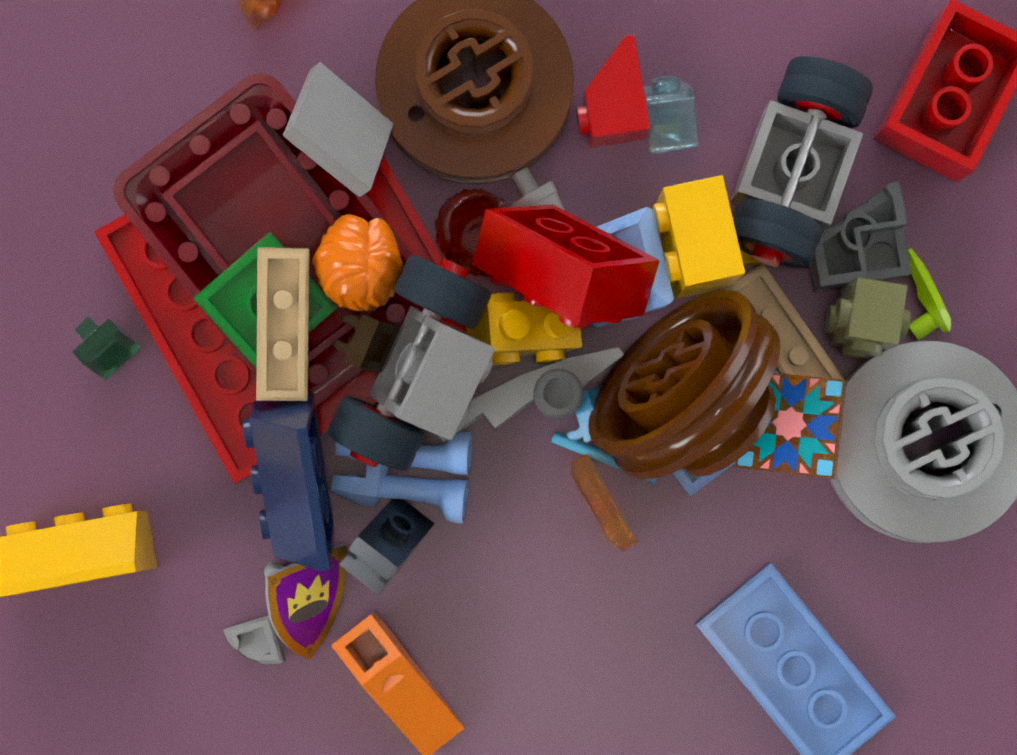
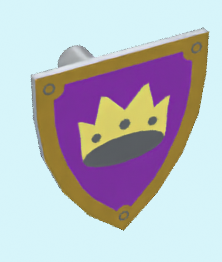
(304, 601)

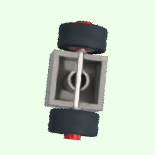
(799, 161)
(426, 372)

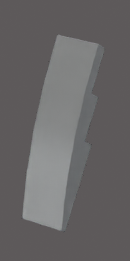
(515, 395)

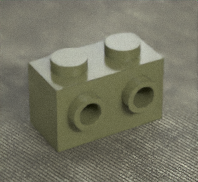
(867, 318)

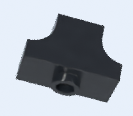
(386, 544)

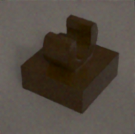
(369, 343)

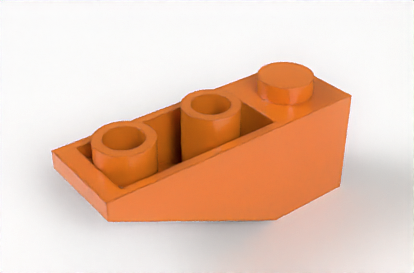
(397, 684)

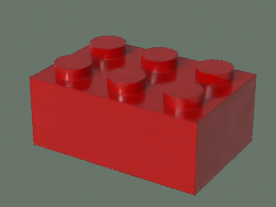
(953, 92)
(564, 264)

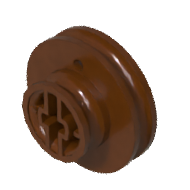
(466, 130)
(690, 390)

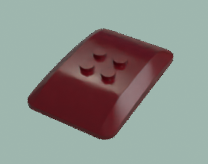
(228, 184)

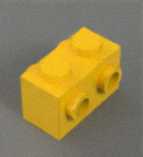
(524, 330)

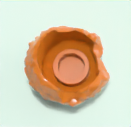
(358, 263)

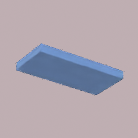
(794, 667)

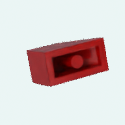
(615, 100)

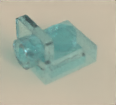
(671, 114)

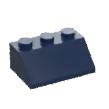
(292, 481)

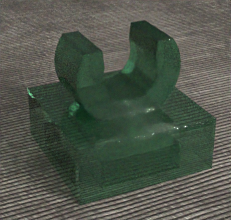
(104, 346)

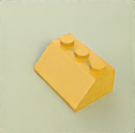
(75, 550)

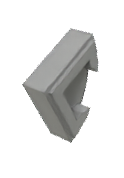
(256, 641)

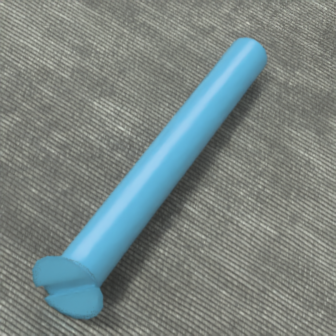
(584, 448)

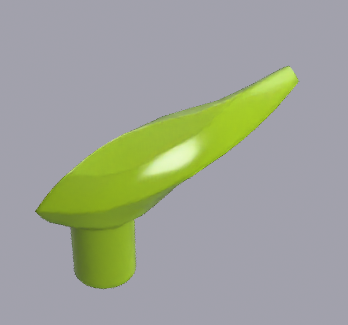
(936, 314)

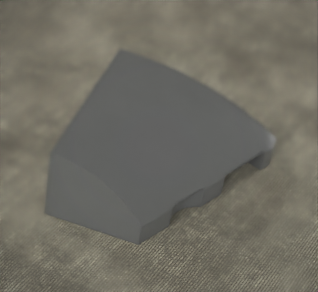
(864, 244)

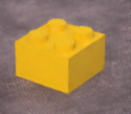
(698, 237)

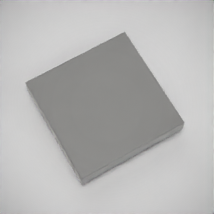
(338, 129)

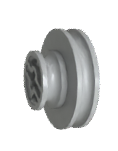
(893, 491)

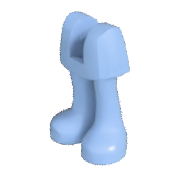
(447, 494)

